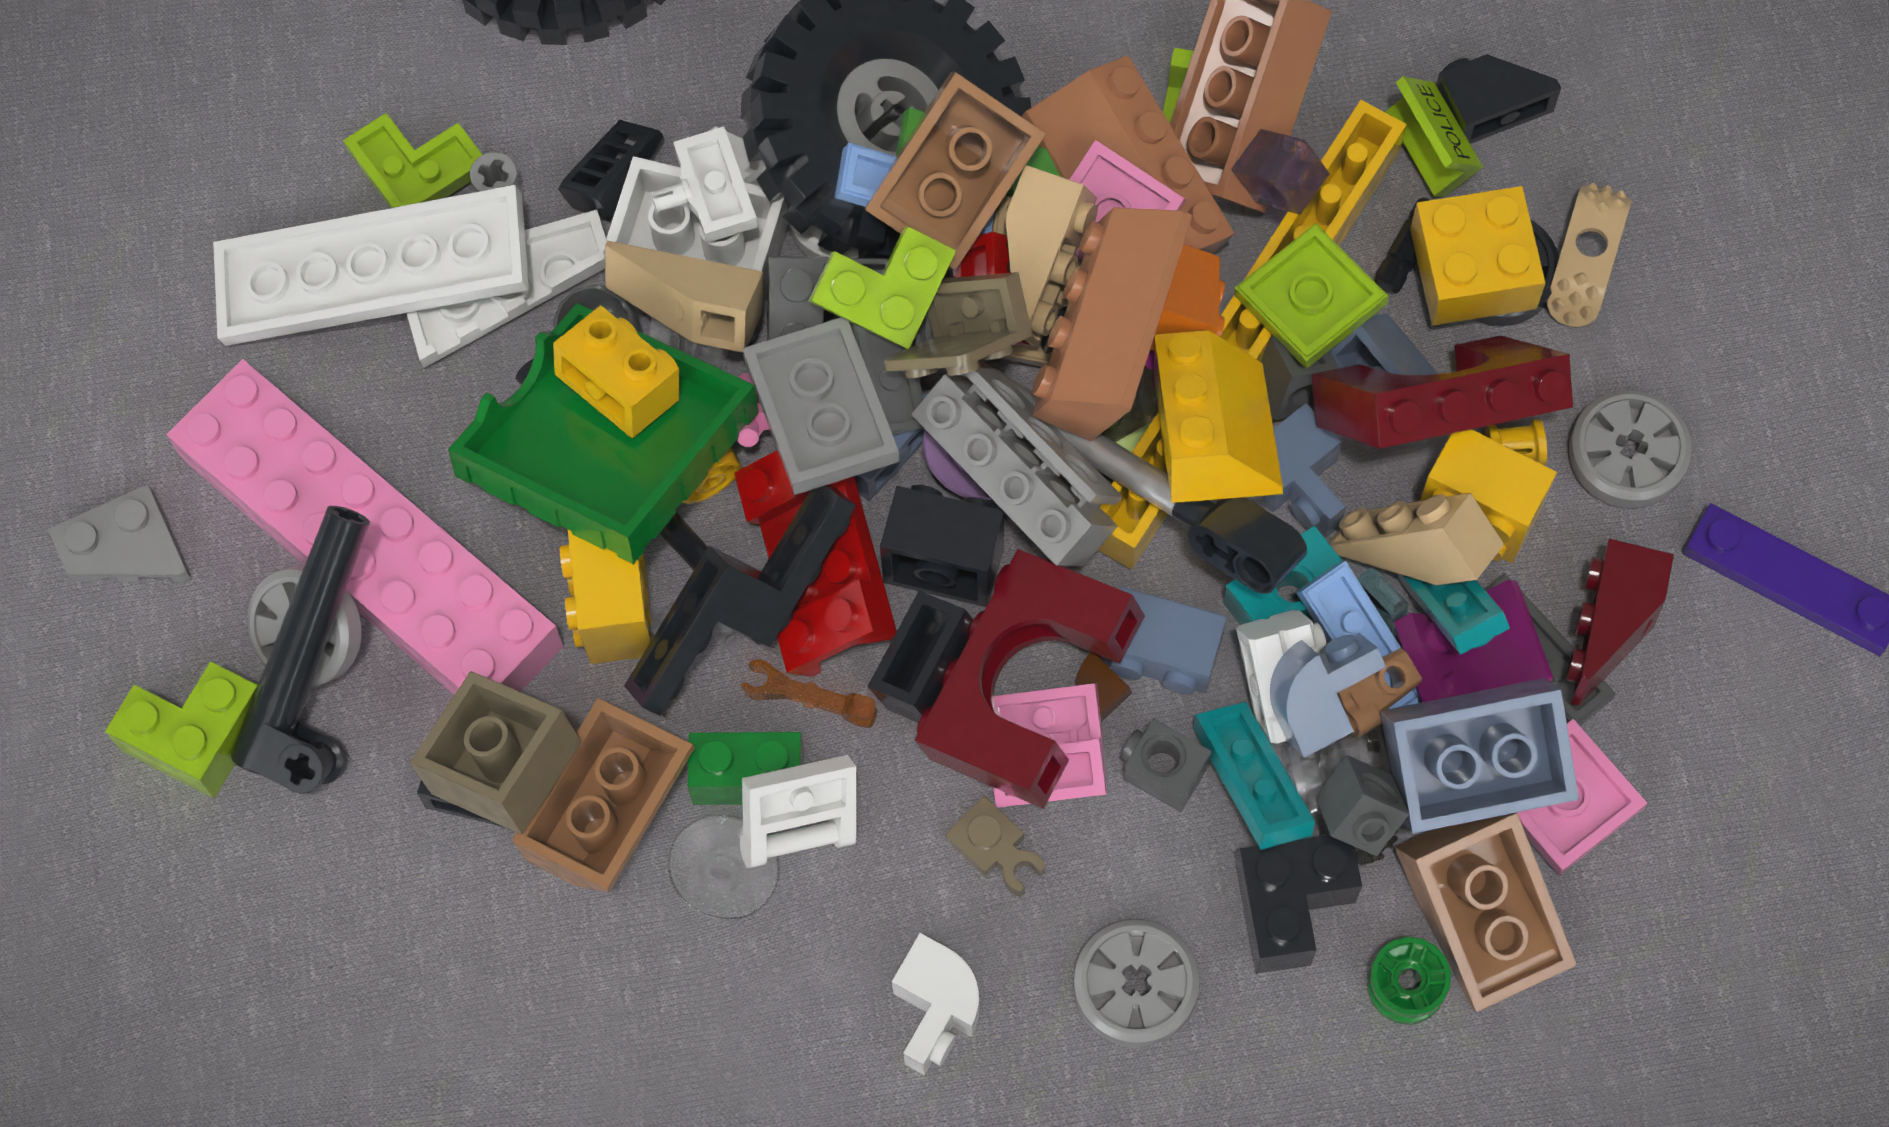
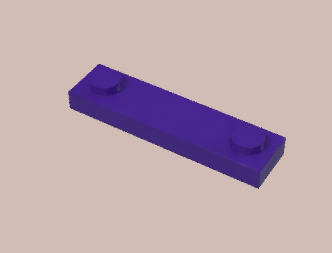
(1792, 578)

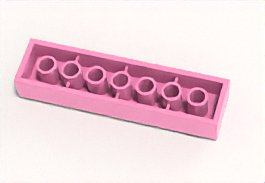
(409, 571)

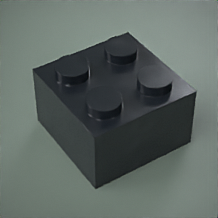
(942, 544)

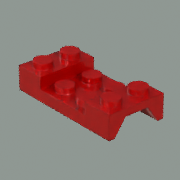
(848, 597)

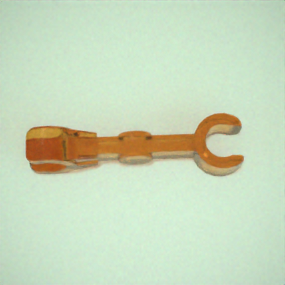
(853, 708)

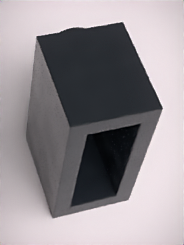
(919, 655)

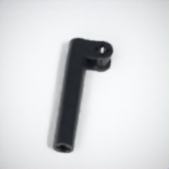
(272, 736)

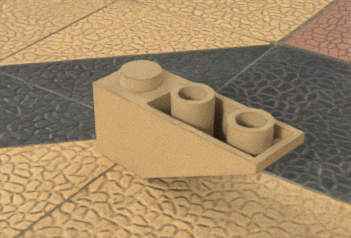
(1043, 236)
(690, 295)
(1426, 540)

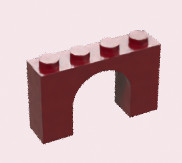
(1492, 384)
(1029, 606)

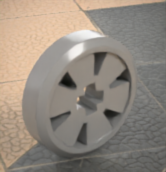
(1646, 476)
(268, 611)
(1101, 983)

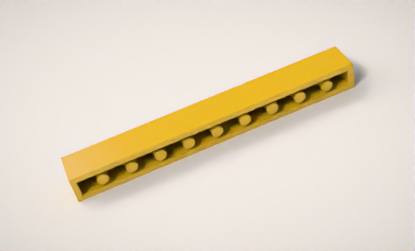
(1356, 167)

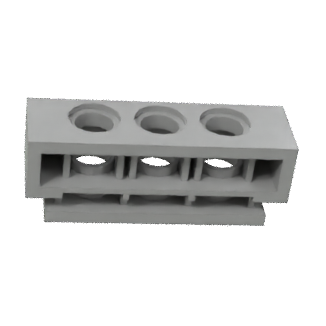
(1017, 476)

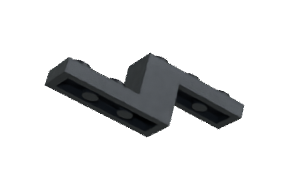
(739, 597)

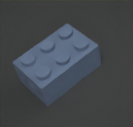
(1480, 754)

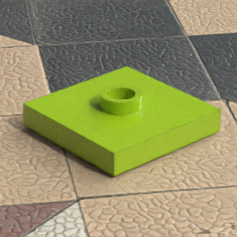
(1311, 296)

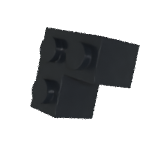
(1281, 888)

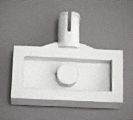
(709, 186)

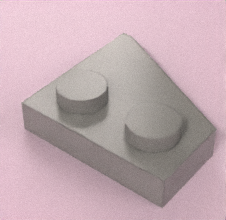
(119, 542)

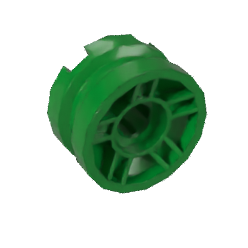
(1431, 975)

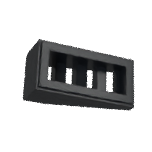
(588, 183)

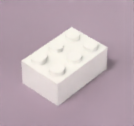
(679, 228)

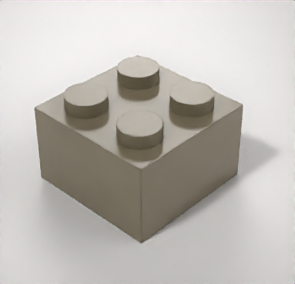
(496, 752)

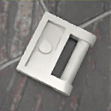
(796, 799)

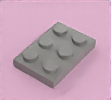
(820, 405)

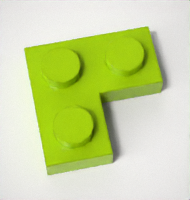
(407, 174)
(891, 301)

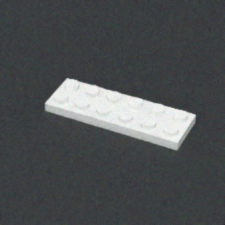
(370, 265)

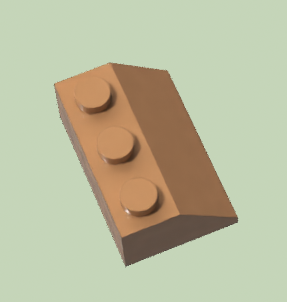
(603, 798)

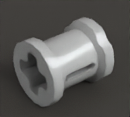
(488, 175)

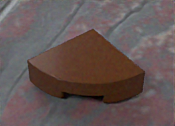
(1111, 687)

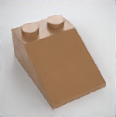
(955, 166)
(1487, 907)

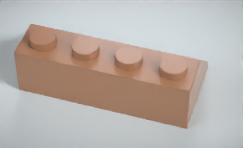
(1243, 79)
(1122, 114)
(1109, 319)

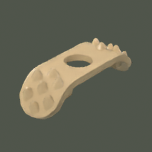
(1582, 279)

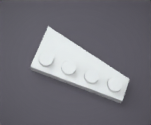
(557, 259)

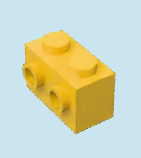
(617, 370)

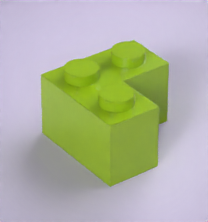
(191, 740)

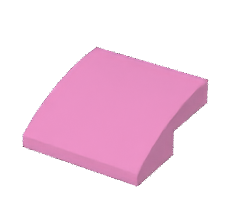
(1074, 722)

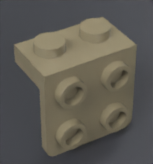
(969, 323)

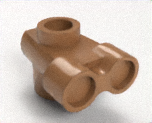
(1371, 695)

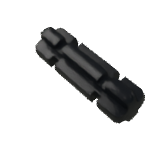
(1400, 259)

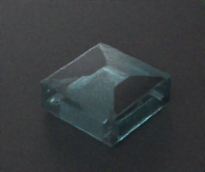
(1384, 598)

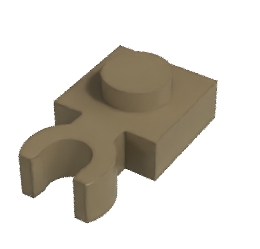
(990, 840)

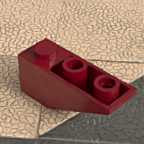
(1624, 607)

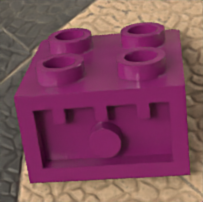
(1505, 660)

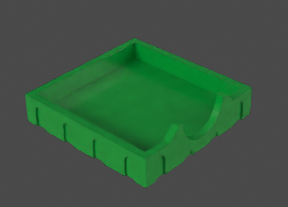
(581, 469)

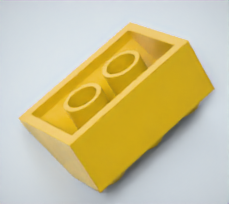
(1214, 419)

